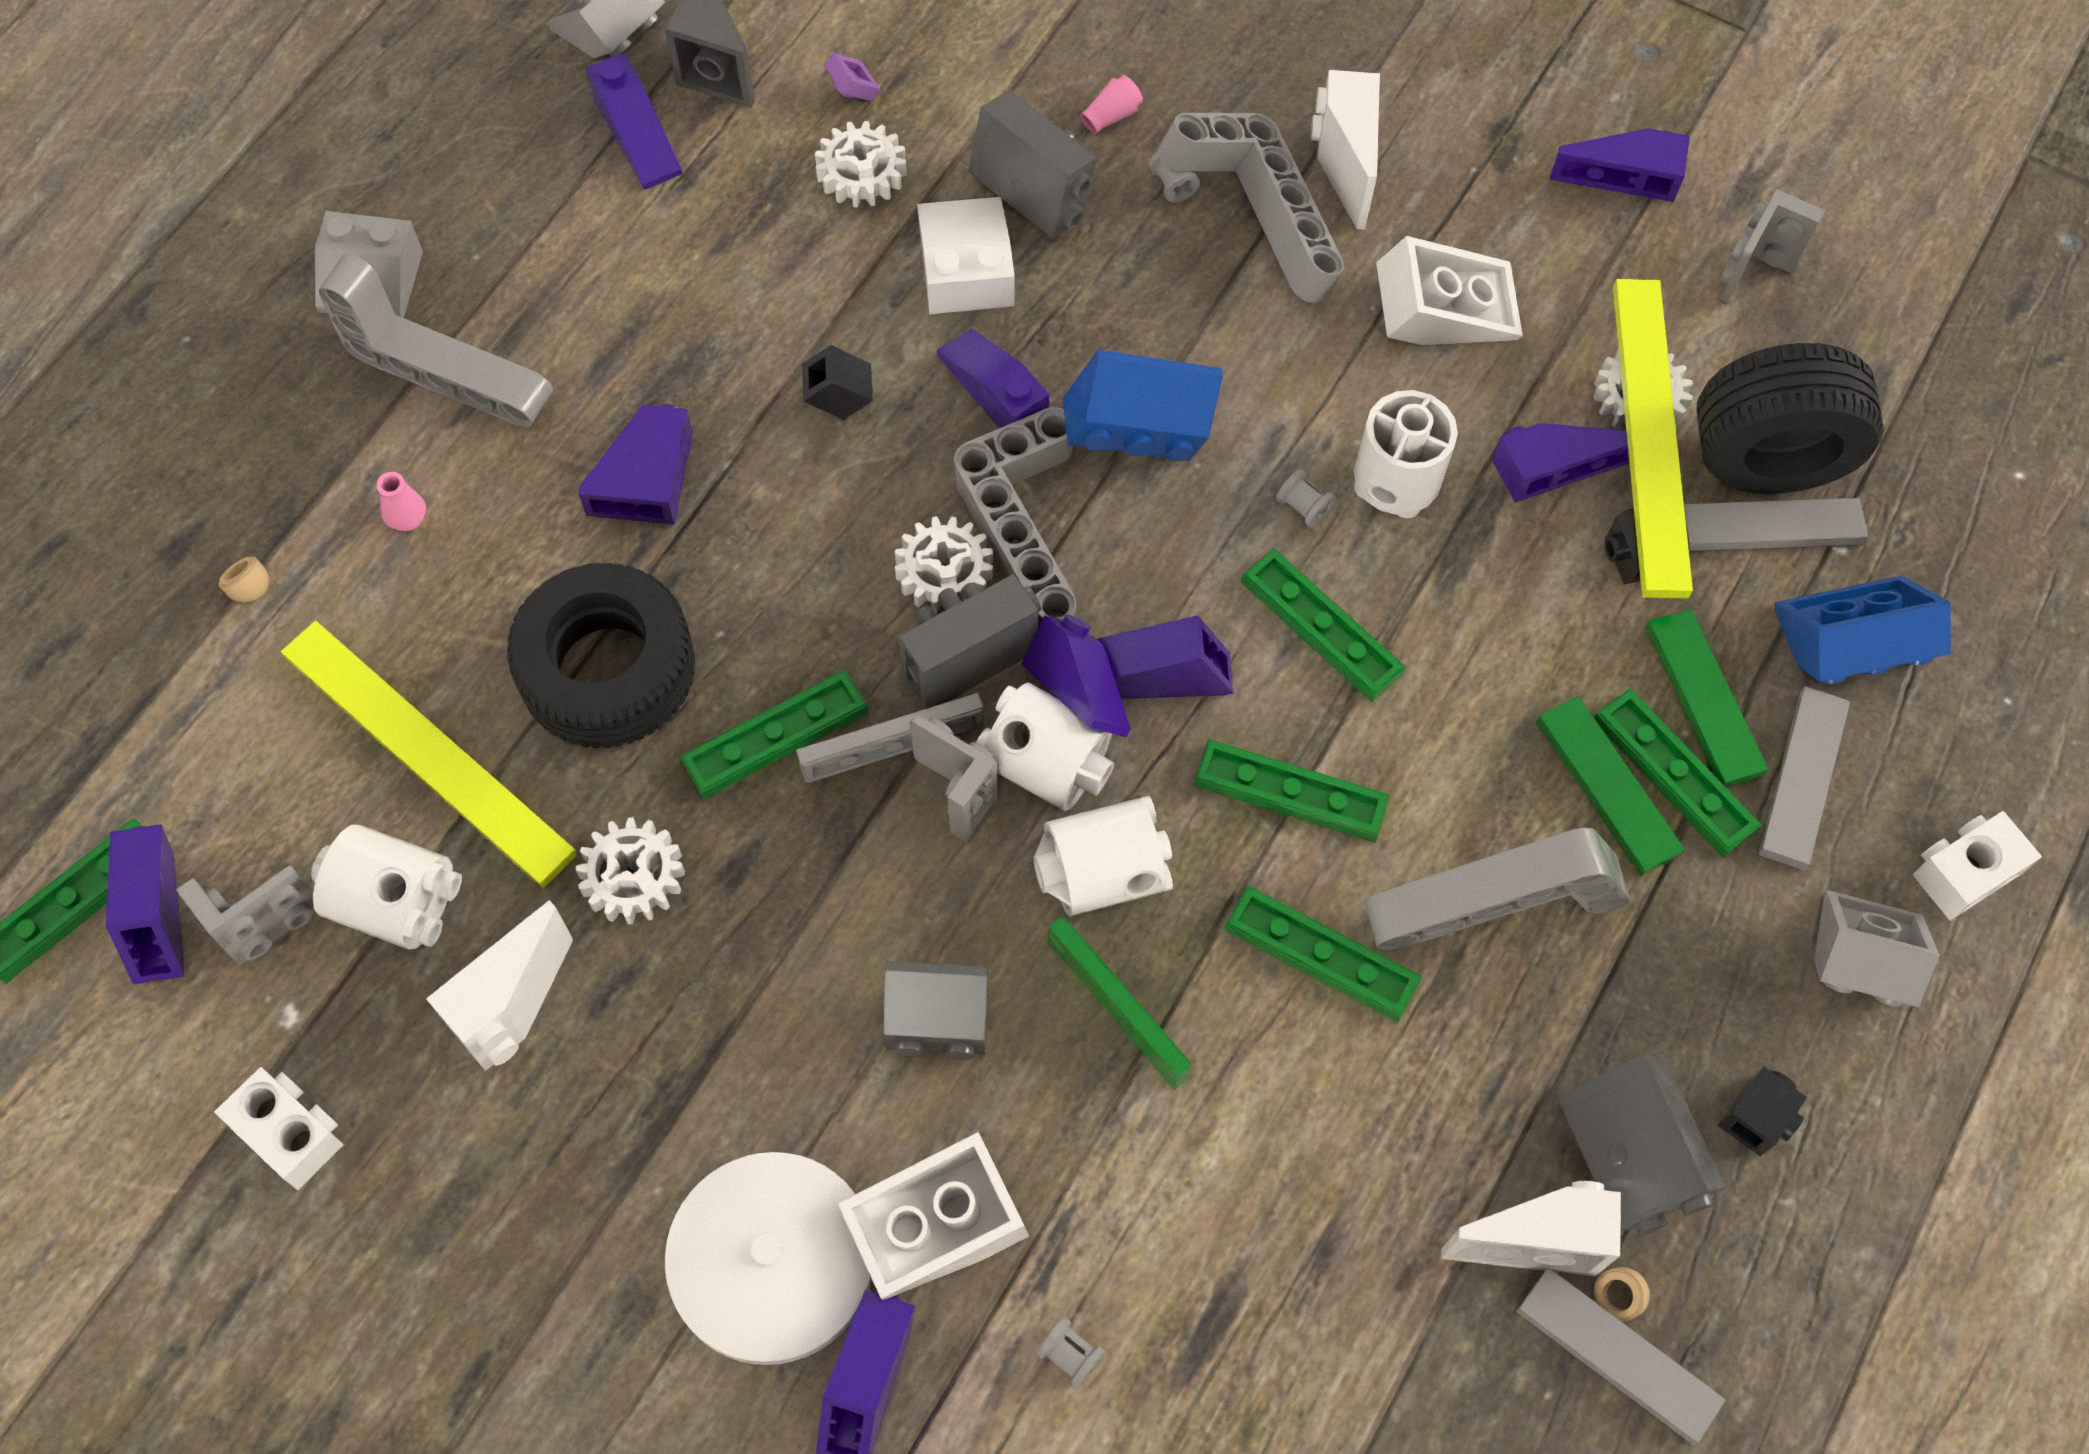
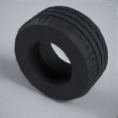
(1789, 418)
(590, 601)

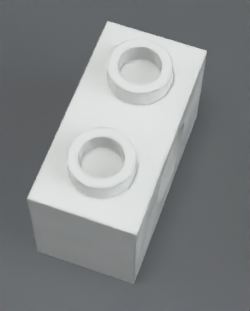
(1959, 885)

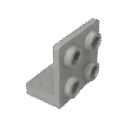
(1778, 237)
(968, 768)
(255, 920)

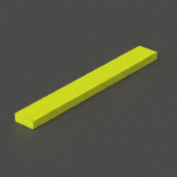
(1652, 440)
(430, 754)

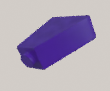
(642, 468)
(1169, 661)
(144, 904)
(864, 1376)

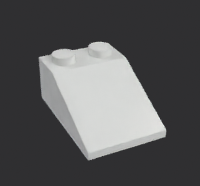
(1349, 138)
(966, 255)
(1446, 295)
(502, 990)
(933, 1218)
(1563, 1230)

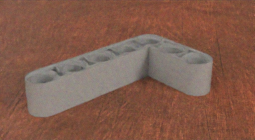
(1272, 184)
(424, 356)
(1011, 519)
(1500, 885)

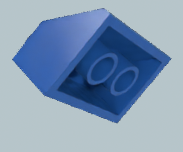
(1142, 405)
(1865, 628)

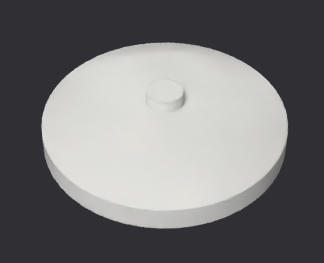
(766, 1259)

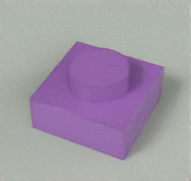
(851, 77)

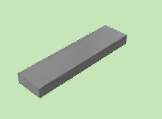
(1775, 524)
(884, 739)
(1804, 778)
(1621, 1356)

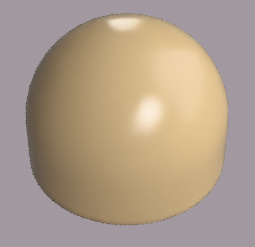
(245, 580)
(1637, 1284)

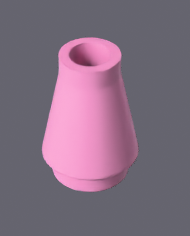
(1112, 104)
(399, 503)

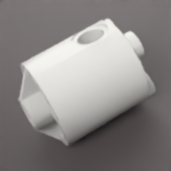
(1404, 452)
(1062, 751)
(1104, 857)
(384, 886)

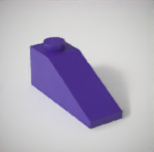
(632, 120)
(1632, 163)
(994, 378)
(1556, 455)
(1077, 673)

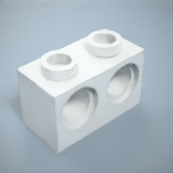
(274, 1133)

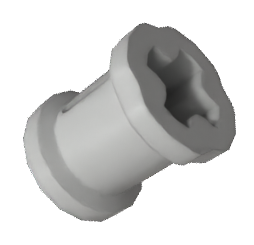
(1177, 184)
(1306, 498)
(1070, 1352)

